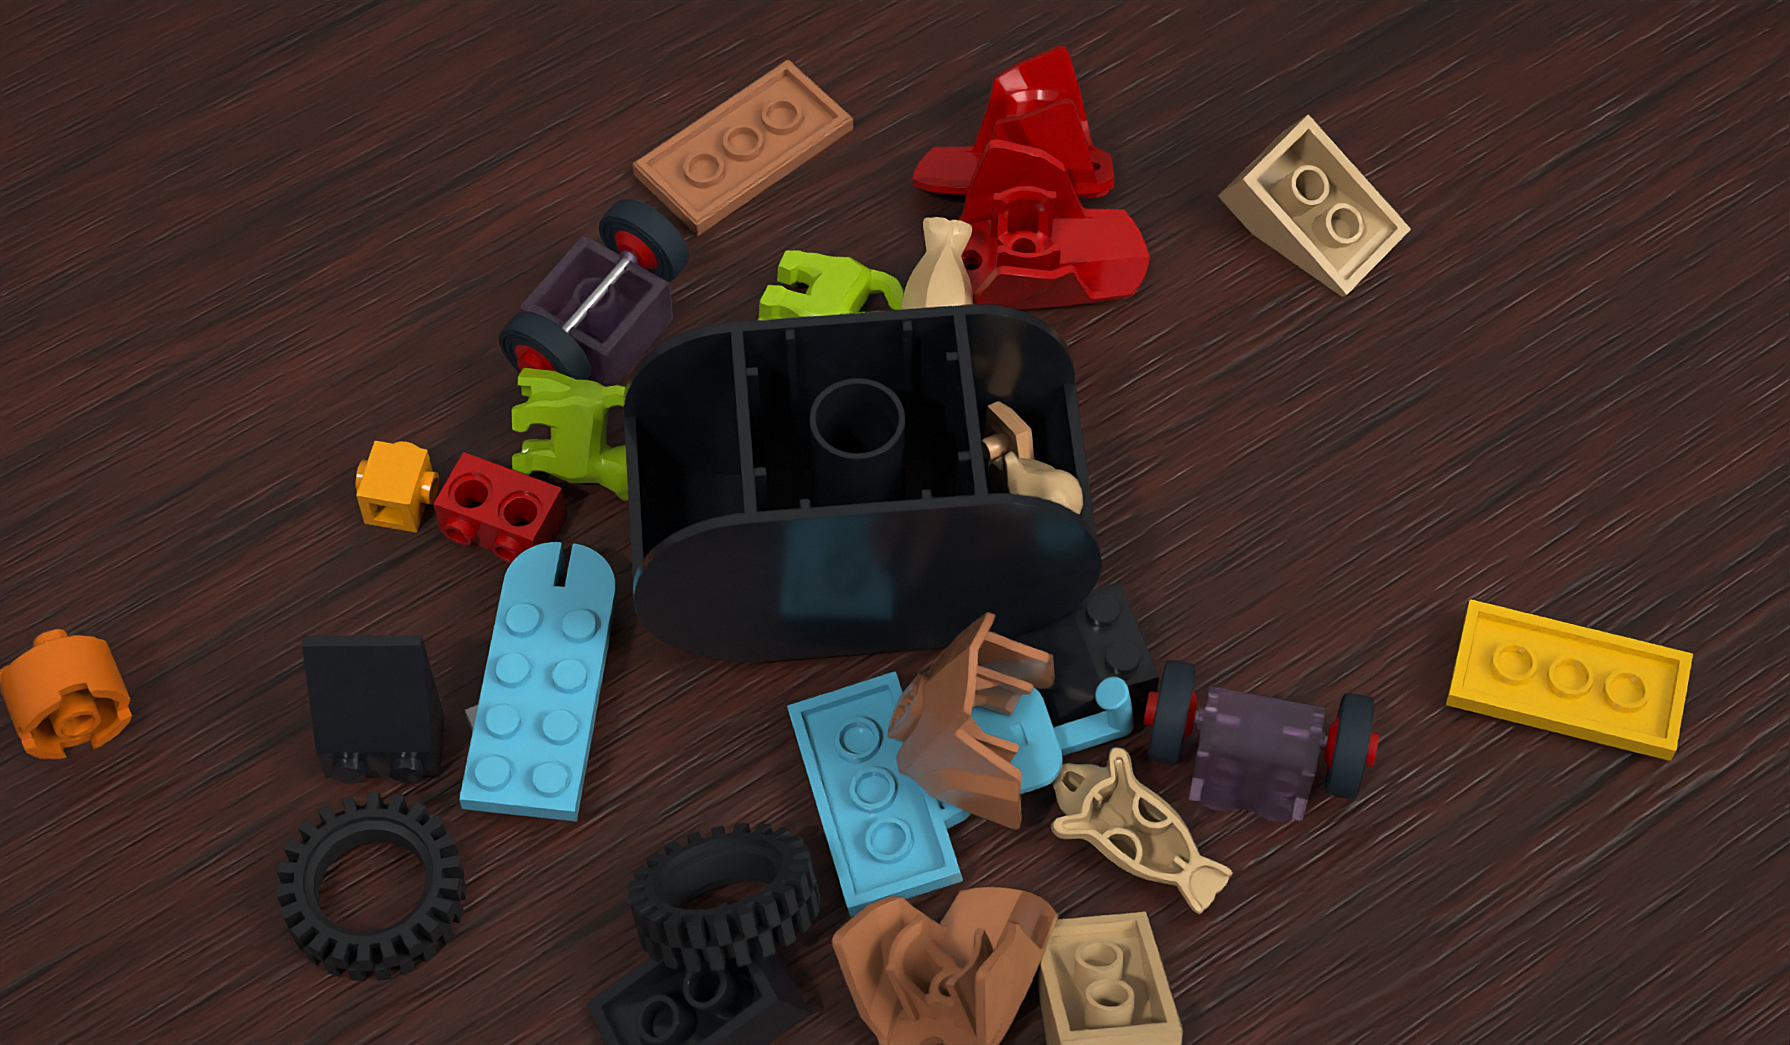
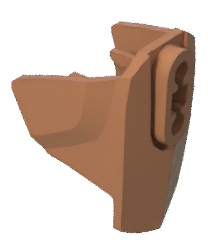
(941, 740)
(948, 978)

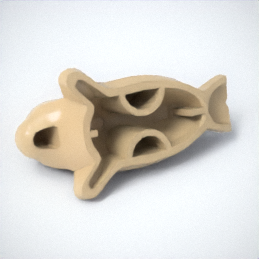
(940, 274)
(1035, 479)
(1134, 828)

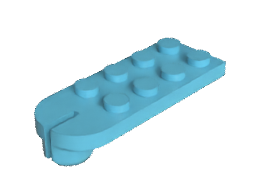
(541, 685)

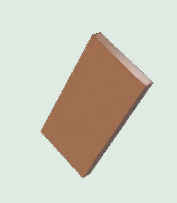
(742, 147)

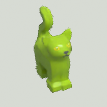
(834, 285)
(578, 426)

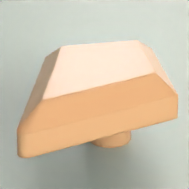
(1006, 433)

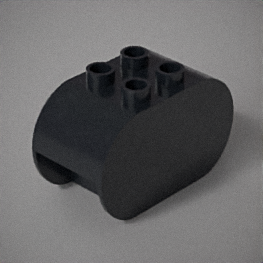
(835, 487)

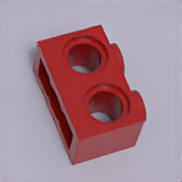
(506, 500)

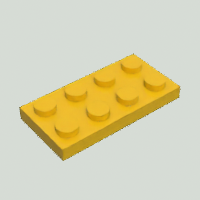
(1570, 680)

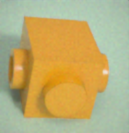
(396, 485)

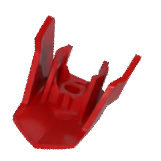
(1035, 107)
(1038, 240)

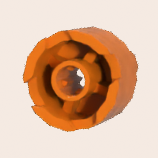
(65, 694)

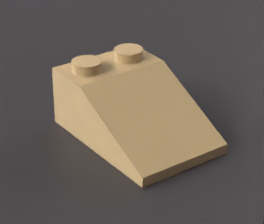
(1315, 207)
(1106, 984)

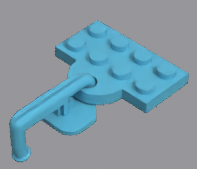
(884, 825)

